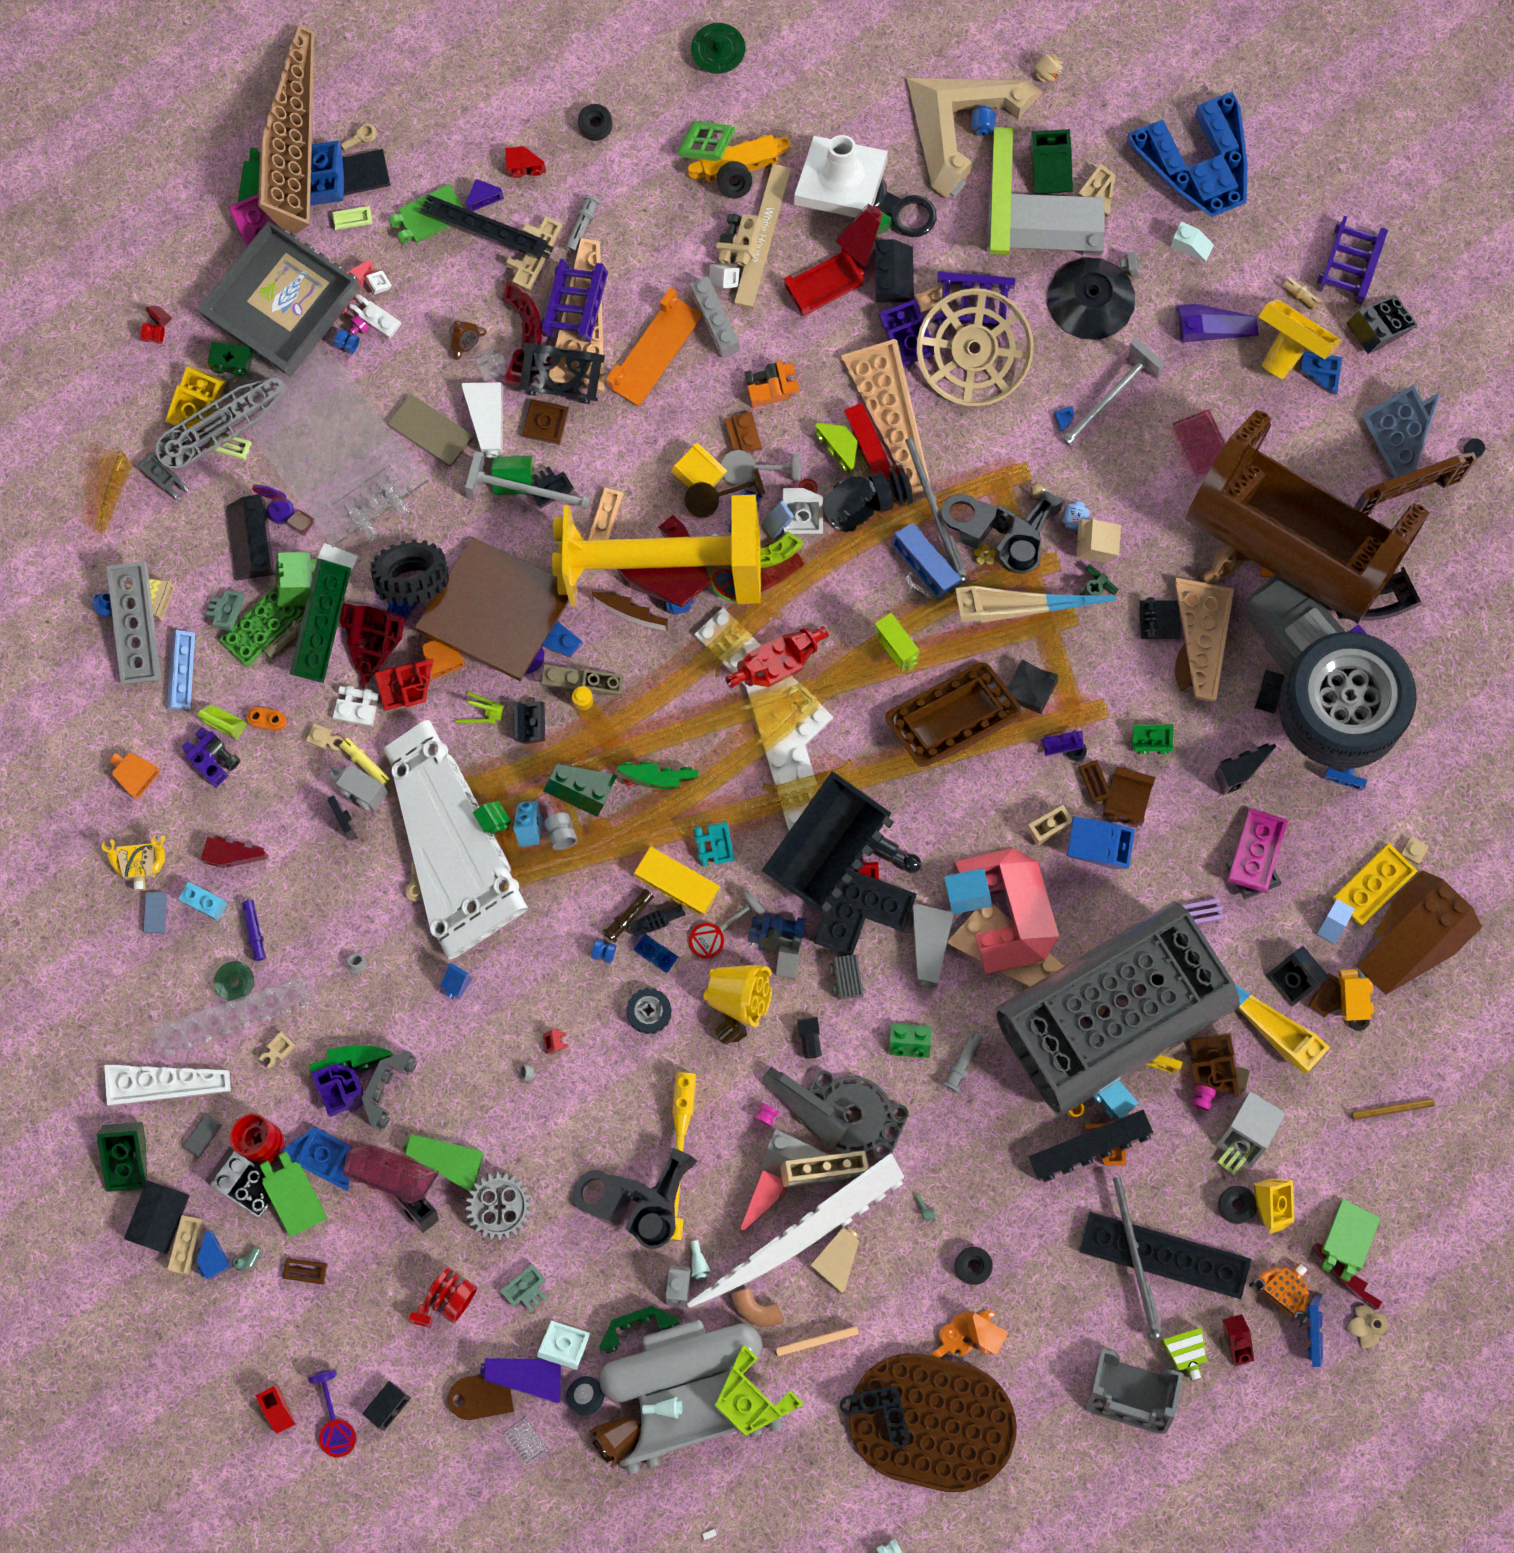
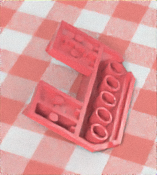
(1029, 907)

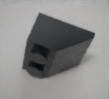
(1297, 976)

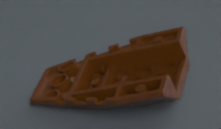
(1418, 932)

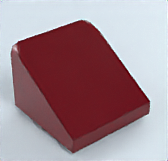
(158, 315)

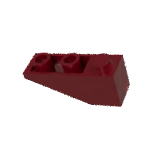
(227, 854)

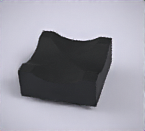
(1032, 686)

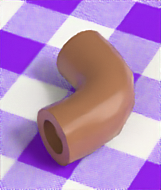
(755, 1313)

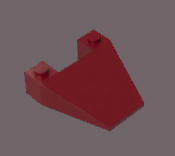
(669, 584)

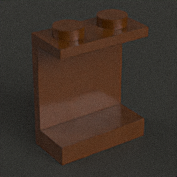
(1129, 797)

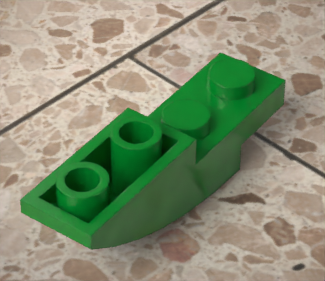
(648, 775)
(359, 1055)

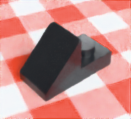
(1269, 691)

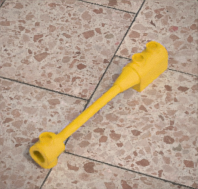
(682, 1112)

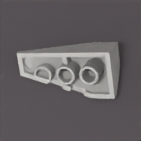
(786, 1148)

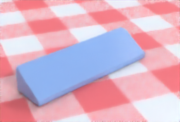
(180, 670)

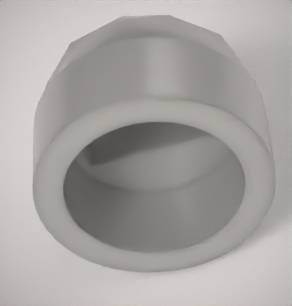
(527, 1072)

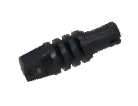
(656, 920)

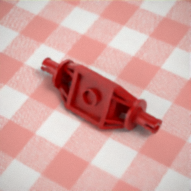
(777, 658)

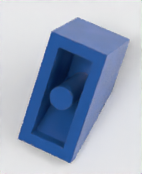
(455, 982)
(211, 1257)

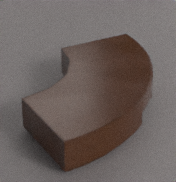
(1182, 669)

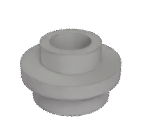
(356, 959)

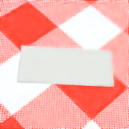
(337, 556)

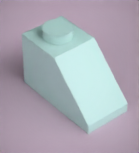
(1192, 242)

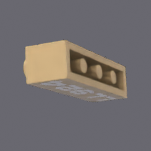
(823, 1168)

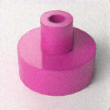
(358, 325)

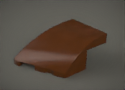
(1215, 1063)

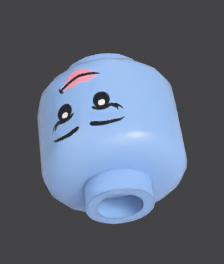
(1074, 513)

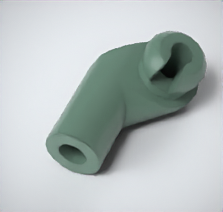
(248, 1261)

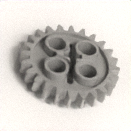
(479, 1207)

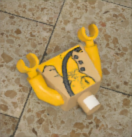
(137, 861)

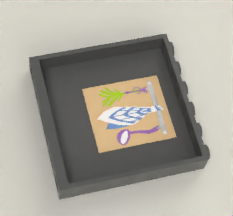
(280, 298)

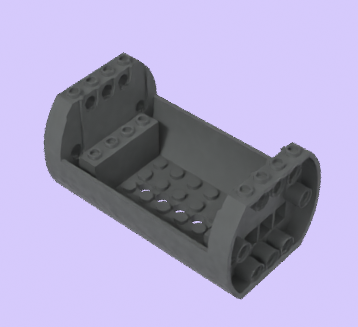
(1077, 1062)

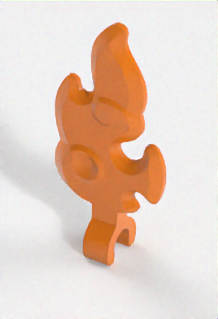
(953, 1334)

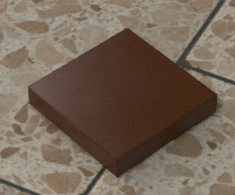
(545, 422)

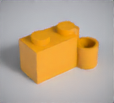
(1355, 995)

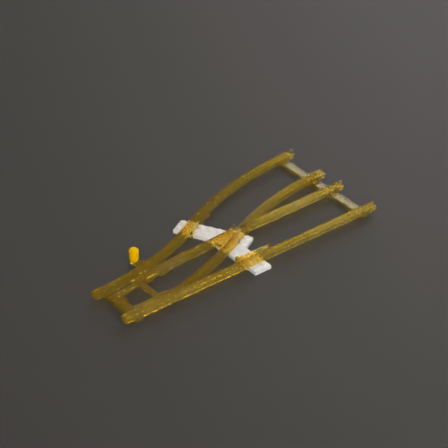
(786, 712)

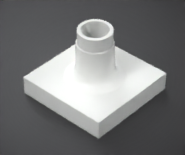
(840, 176)

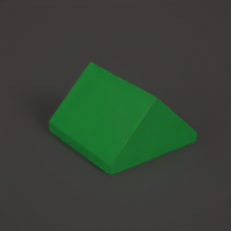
(513, 469)

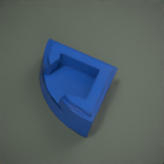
(1064, 417)

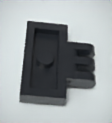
(558, 483)

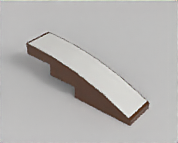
(623, 607)

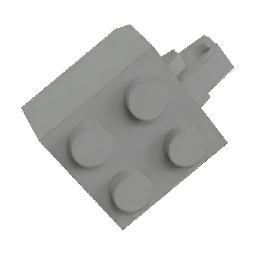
(359, 786)

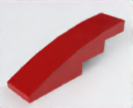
(867, 439)

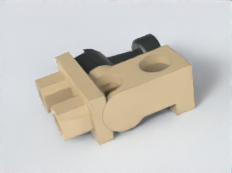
(741, 244)

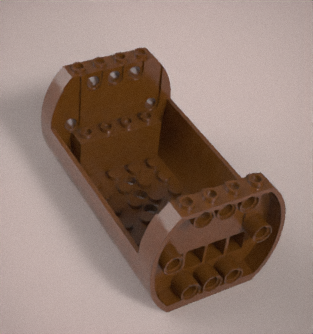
(1298, 525)

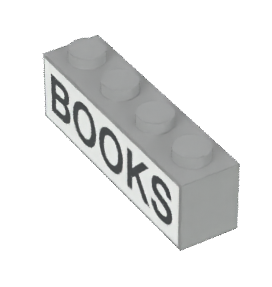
(715, 317)

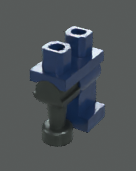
(775, 932)

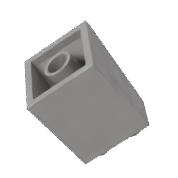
(1252, 1123)

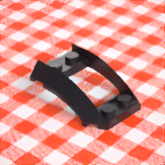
(1405, 594)

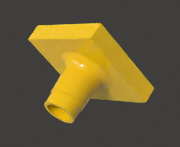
(1295, 337)

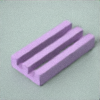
(1218, 909)

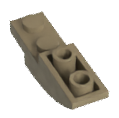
(570, 679)

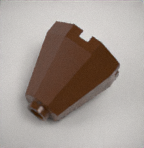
(615, 1438)

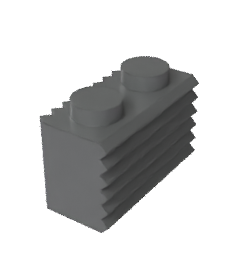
(847, 976)

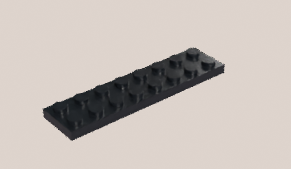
(1167, 1256)

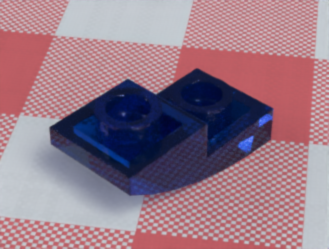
(655, 953)

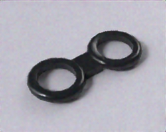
(893, 205)

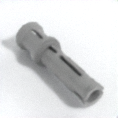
(585, 215)
(959, 1070)

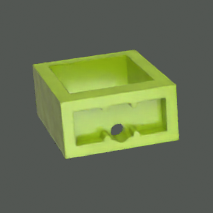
(896, 642)

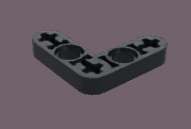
(887, 1406)

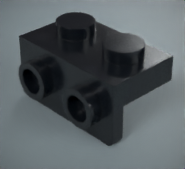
(529, 722)

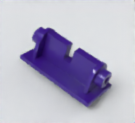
(1063, 742)

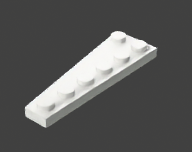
(147, 1084)

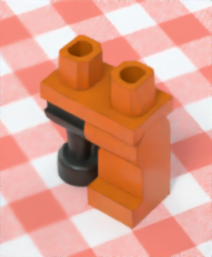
(776, 386)

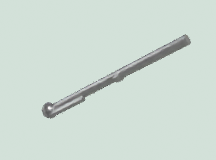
(948, 541)
(1145, 1291)

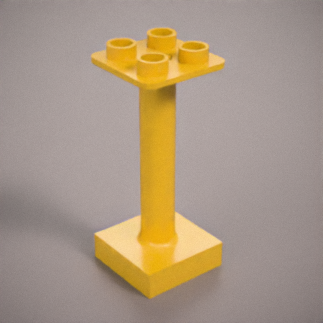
(738, 550)

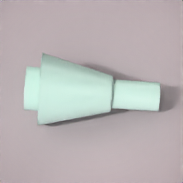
(699, 1267)
(668, 1408)

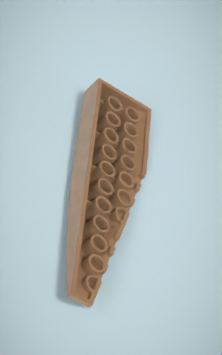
(288, 140)

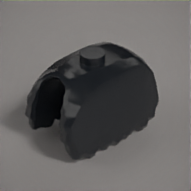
(851, 503)

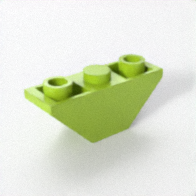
(839, 444)

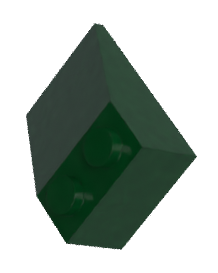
(123, 1156)

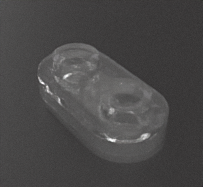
(920, 588)

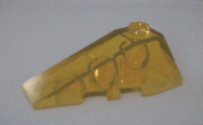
(112, 478)

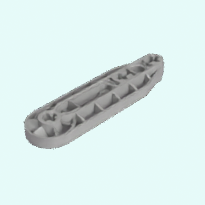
(230, 416)

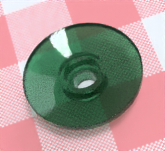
(225, 976)

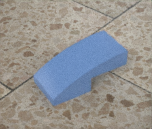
(777, 520)

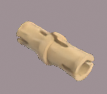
(1301, 293)

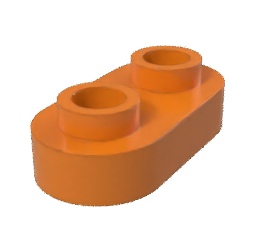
(266, 718)

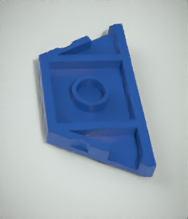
(321, 1156)

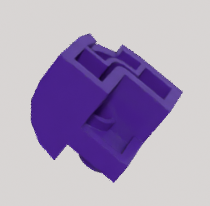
(338, 1088)

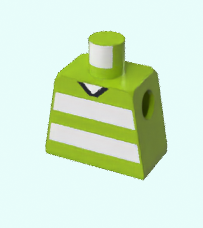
(1187, 1351)

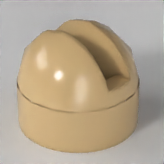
(1037, 491)

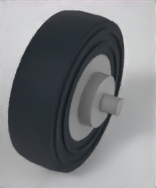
(585, 1395)

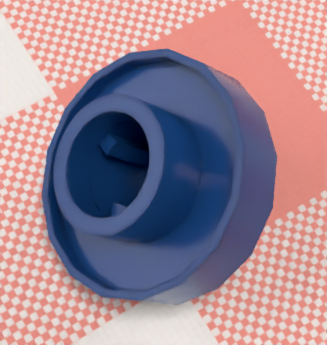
(102, 604)

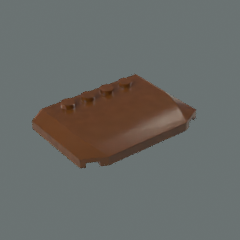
(1446, 471)

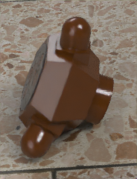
(464, 337)

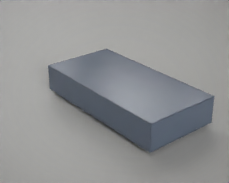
(155, 912)

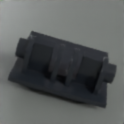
(1159, 619)

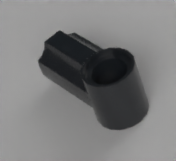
(809, 1033)

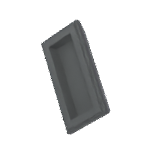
(202, 1135)

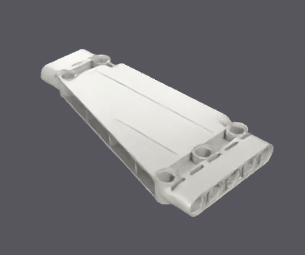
(449, 849)

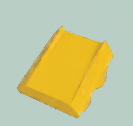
(698, 467)

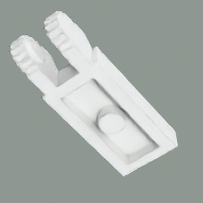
(376, 317)

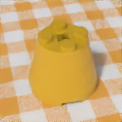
(740, 992)

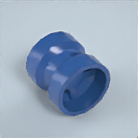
(346, 341)
(599, 949)

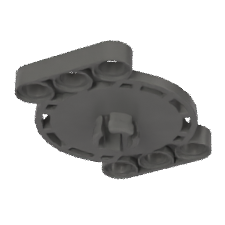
(873, 1115)

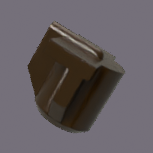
(730, 1030)

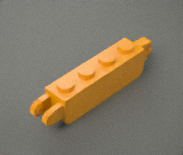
(753, 154)

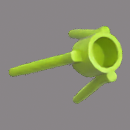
(493, 710)

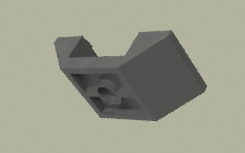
(374, 1093)

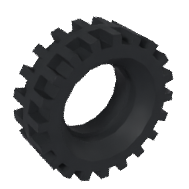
(409, 558)

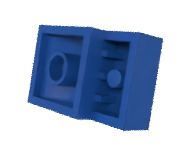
(326, 173)

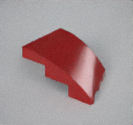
(404, 684)

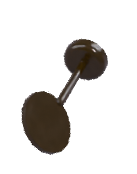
(703, 498)

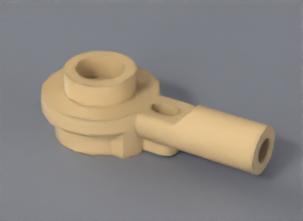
(366, 133)
(413, 890)

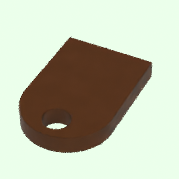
(481, 1398)

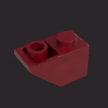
(1238, 1339)

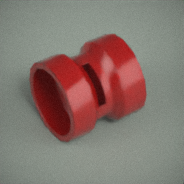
(152, 333)

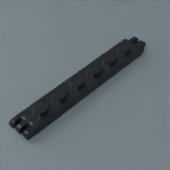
(486, 228)

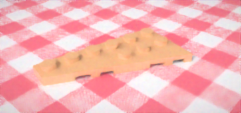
(1205, 625)

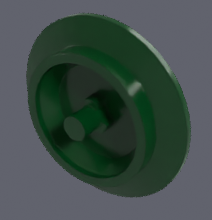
(718, 48)

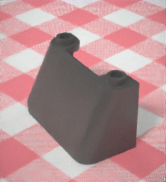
(1134, 1394)

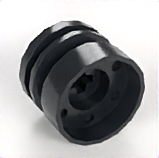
(892, 488)

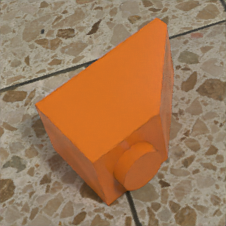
(985, 1334)

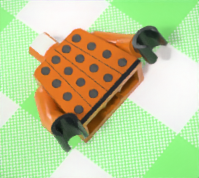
(1285, 1290)

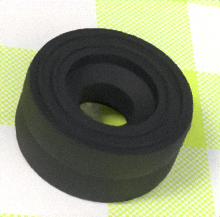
(595, 111)
(732, 169)
(1226, 1209)
(979, 1255)

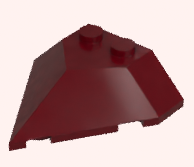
(371, 636)

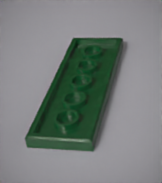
(320, 620)

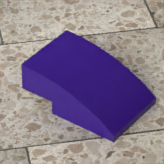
(904, 325)

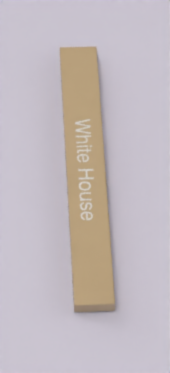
(769, 215)

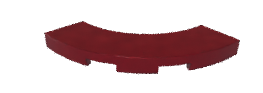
(524, 305)

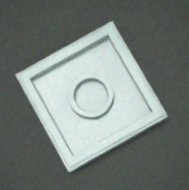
(563, 1345)

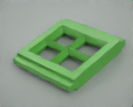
(721, 144)

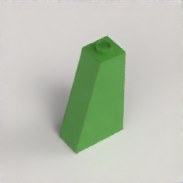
(451, 1160)

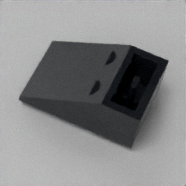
(1381, 324)
(1236, 773)
(240, 1182)

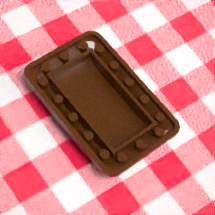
(953, 714)

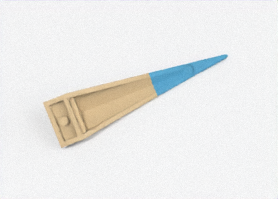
(991, 604)

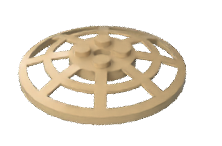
(988, 347)

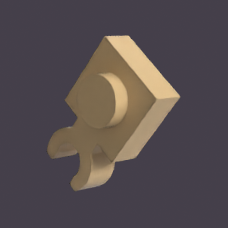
(322, 736)
(279, 1048)

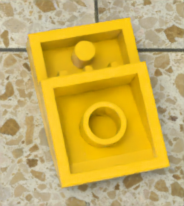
(194, 393)

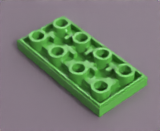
(259, 628)

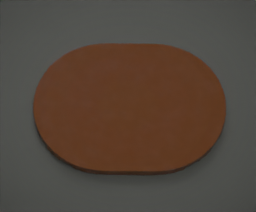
(954, 1418)

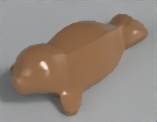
(1224, 564)

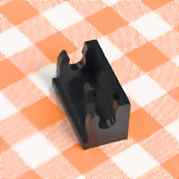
(386, 1405)

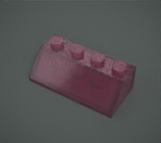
(389, 1173)

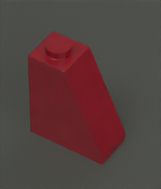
(860, 234)

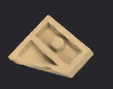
(1101, 186)

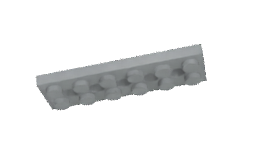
(121, 620)

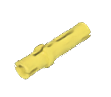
(358, 756)

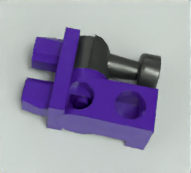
(206, 752)

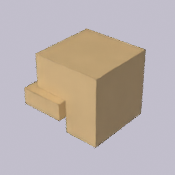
(1098, 540)

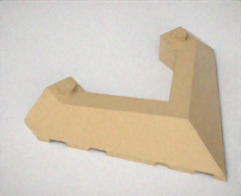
(934, 106)

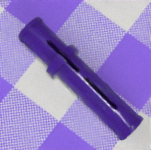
(254, 934)

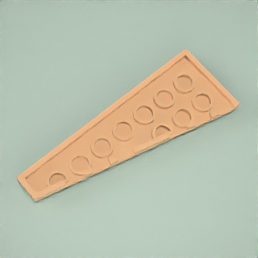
(991, 919)

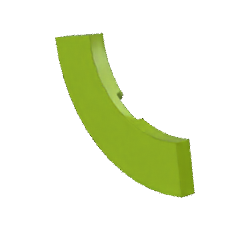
(780, 550)

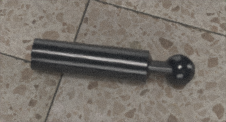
(890, 852)

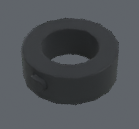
(1352, 1025)

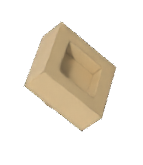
(1414, 851)

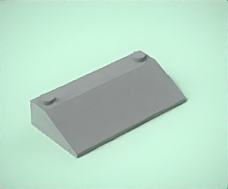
(1055, 223)

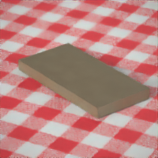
(430, 430)

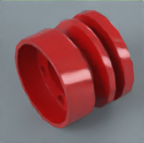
(256, 1138)
(449, 1294)

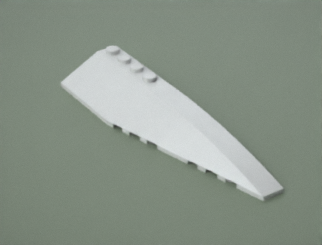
(812, 1227)

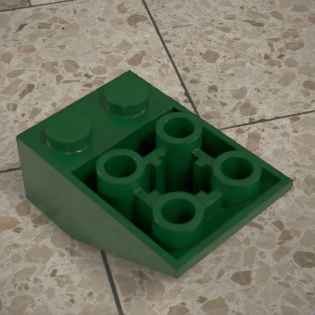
(1051, 161)

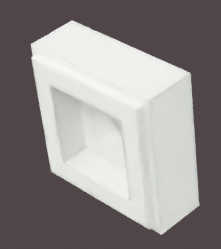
(378, 282)

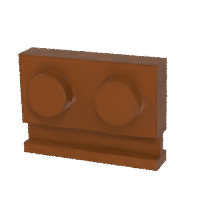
(743, 433)

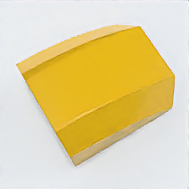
(1275, 1203)

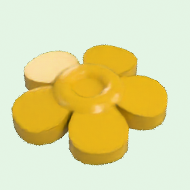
(985, 555)

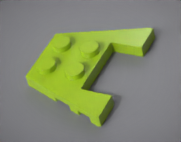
(745, 1403)

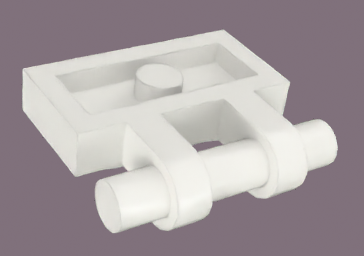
(356, 712)

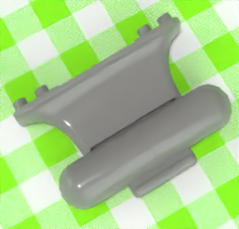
(681, 1365)

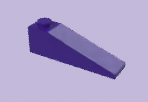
(1211, 323)

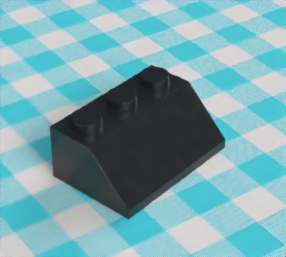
(893, 271)
(156, 1217)

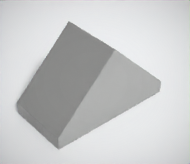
(787, 962)

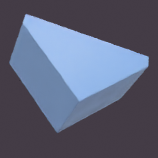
(1335, 921)

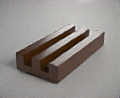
(1100, 797)
(322, 1273)

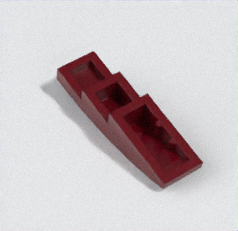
(1354, 1285)

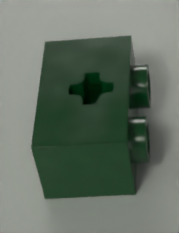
(230, 359)

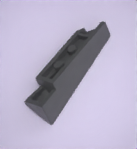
(807, 1106)

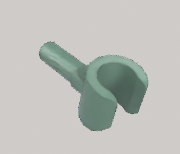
(928, 1214)

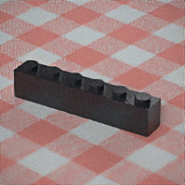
(1091, 1145)

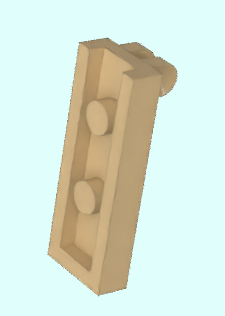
(185, 1245)

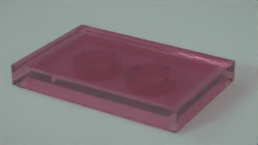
(1200, 440)

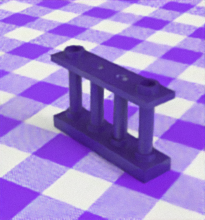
(1371, 257)
(966, 281)
(589, 310)

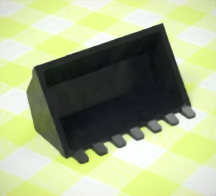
(828, 842)

